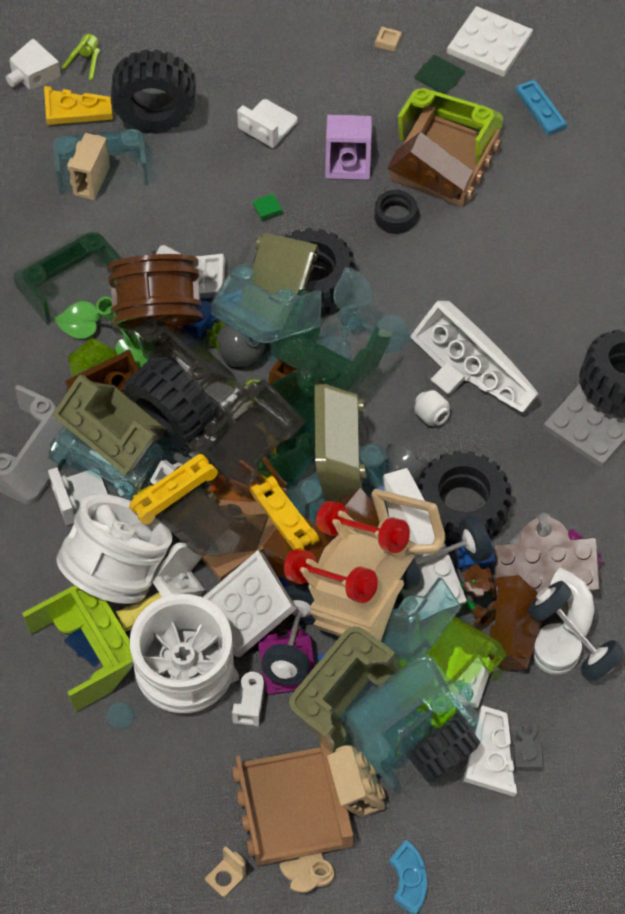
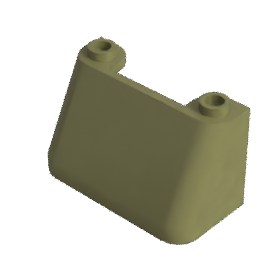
(283, 263)
(338, 680)

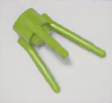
(86, 47)

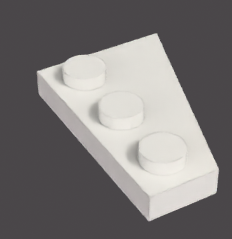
(491, 762)

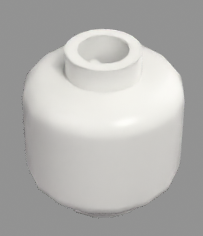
(432, 408)

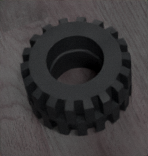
(443, 749)

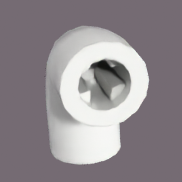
(580, 602)

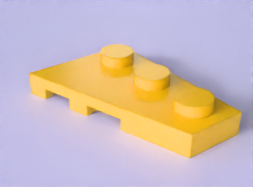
(72, 108)

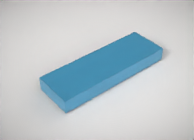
(541, 107)

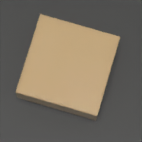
(388, 39)

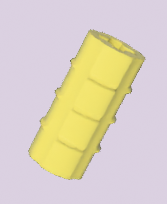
(129, 614)

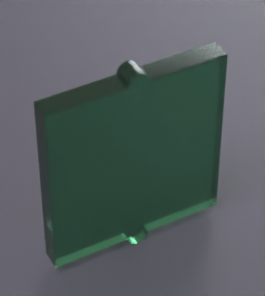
(439, 74)

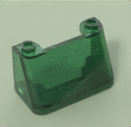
(295, 454)

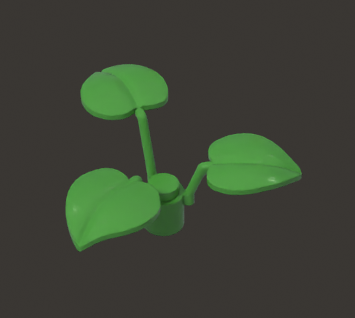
(80, 323)

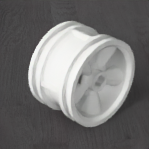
(112, 550)
(160, 623)

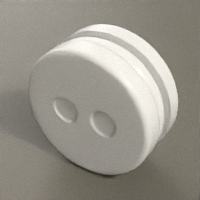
(556, 649)

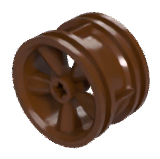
(155, 288)

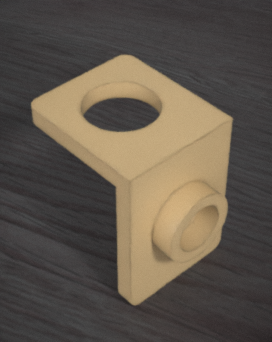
(234, 865)

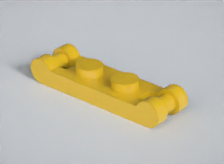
(172, 488)
(284, 514)

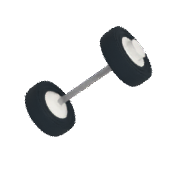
(474, 539)
(601, 659)
(285, 662)

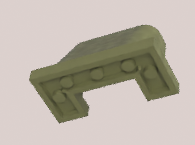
(109, 422)

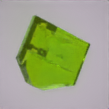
(89, 355)

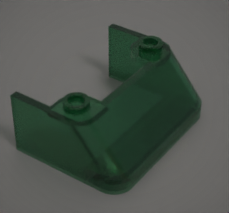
(56, 261)
(327, 365)

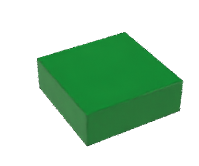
(267, 207)

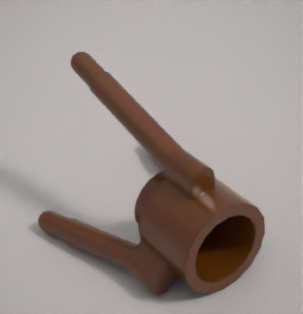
(282, 483)

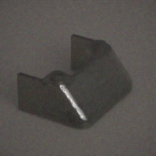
(210, 527)

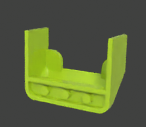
(454, 110)
(78, 610)

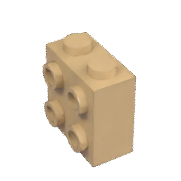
(89, 166)
(356, 781)

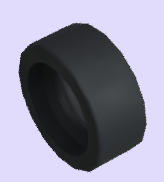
(393, 225)

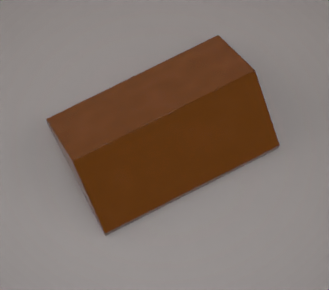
(112, 371)

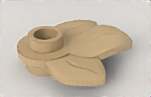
(304, 872)

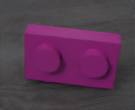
(301, 641)

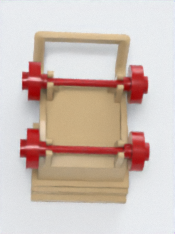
(361, 566)

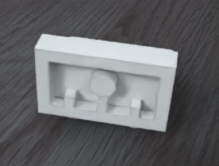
(73, 489)

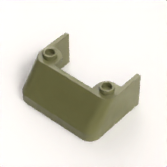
(338, 441)

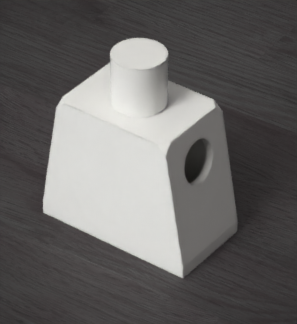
(33, 66)

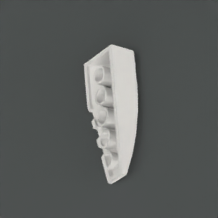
(456, 340)
(421, 532)

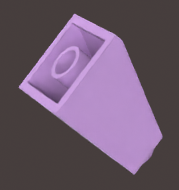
(348, 147)

